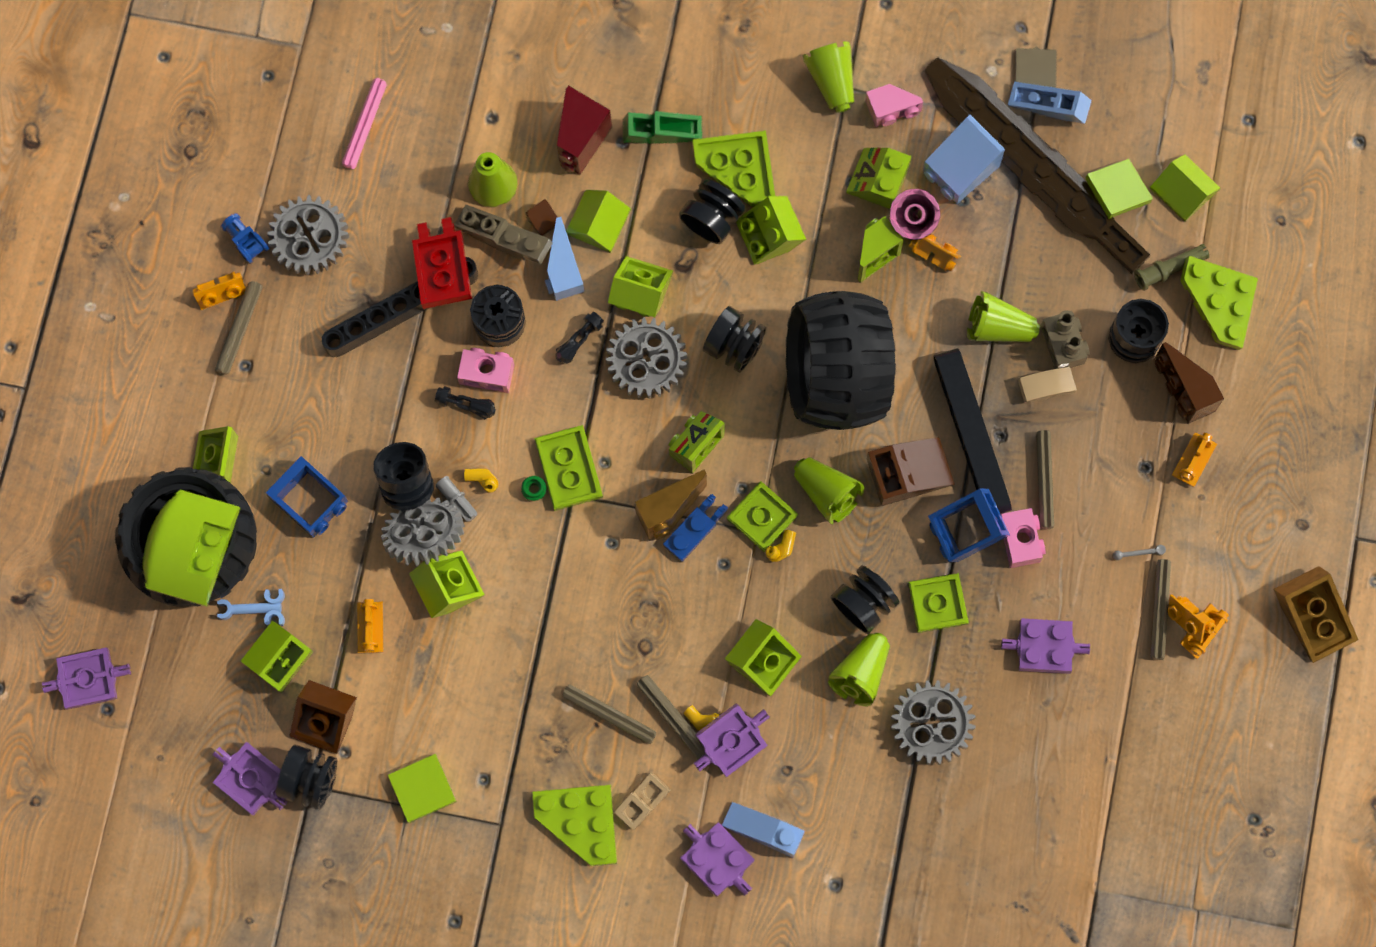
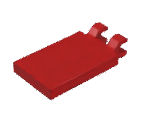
(441, 266)

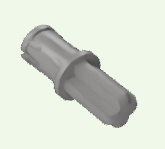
(457, 498)

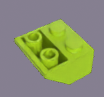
(770, 229)
(277, 656)

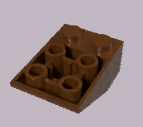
(1188, 383)
(909, 470)

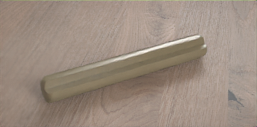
(238, 328)
(1045, 481)
(1160, 610)
(609, 714)
(671, 715)

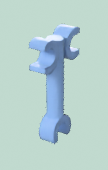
(271, 608)

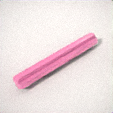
(364, 123)

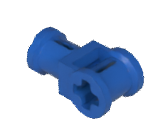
(246, 240)

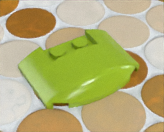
(188, 546)

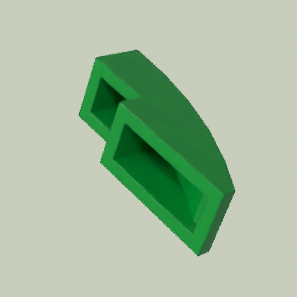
(661, 128)

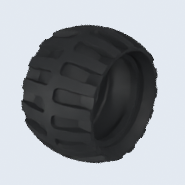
(840, 360)
(146, 503)

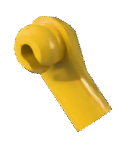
(484, 477)
(783, 549)
(699, 721)

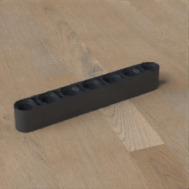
(386, 308)
(971, 427)

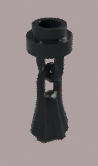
(567, 351)
(482, 407)

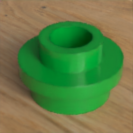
(530, 481)

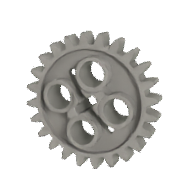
(328, 224)
(638, 337)
(423, 532)
(929, 699)

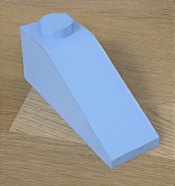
(1050, 101)
(562, 268)
(763, 829)

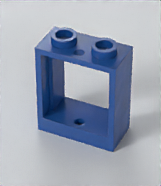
(290, 480)
(990, 514)

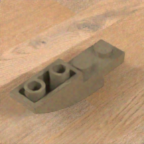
(502, 235)

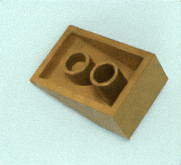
(664, 508)
(1316, 613)

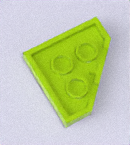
(738, 164)
(1221, 299)
(580, 820)

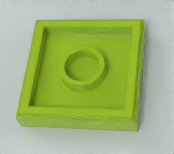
(1118, 188)
(762, 516)
(938, 603)
(422, 788)

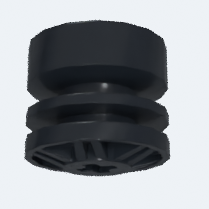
(712, 211)
(1148, 323)
(499, 329)
(731, 337)
(403, 476)
(869, 594)
(301, 775)

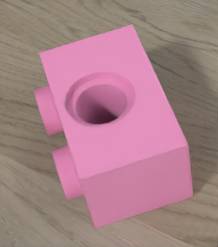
(496, 380)
(1023, 553)

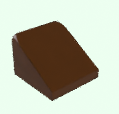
(542, 217)

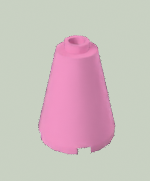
(905, 210)

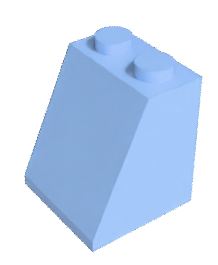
(963, 160)

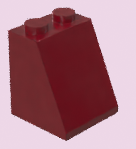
(581, 130)

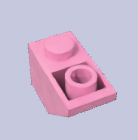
(892, 103)

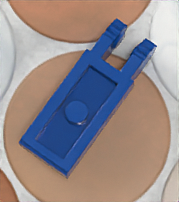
(693, 529)

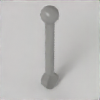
(1159, 550)

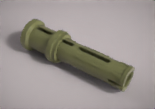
(1161, 270)

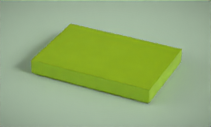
(568, 468)

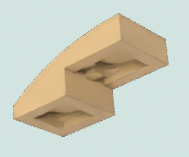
(1047, 384)
(642, 801)

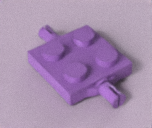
(1045, 646)
(86, 678)
(731, 740)
(248, 778)
(717, 859)

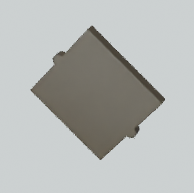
(1036, 66)

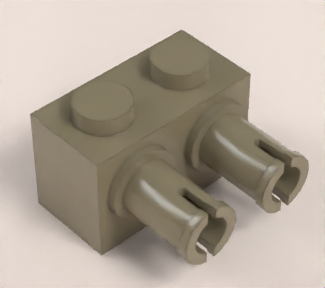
(1064, 340)

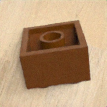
(322, 716)

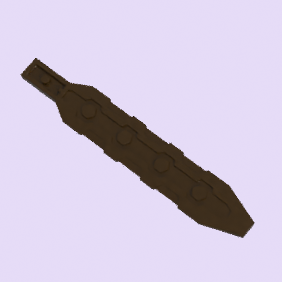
(1033, 160)

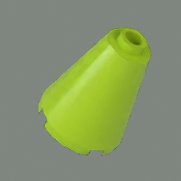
(833, 74)
(492, 181)
(1000, 321)
(828, 488)
(861, 670)

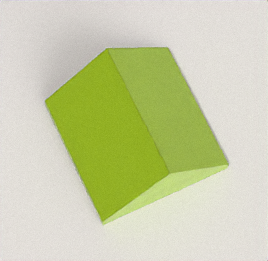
(1184, 187)
(598, 219)
(216, 451)

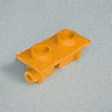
(943, 254)
(211, 294)
(1194, 458)
(1185, 615)
(370, 626)
(1196, 648)

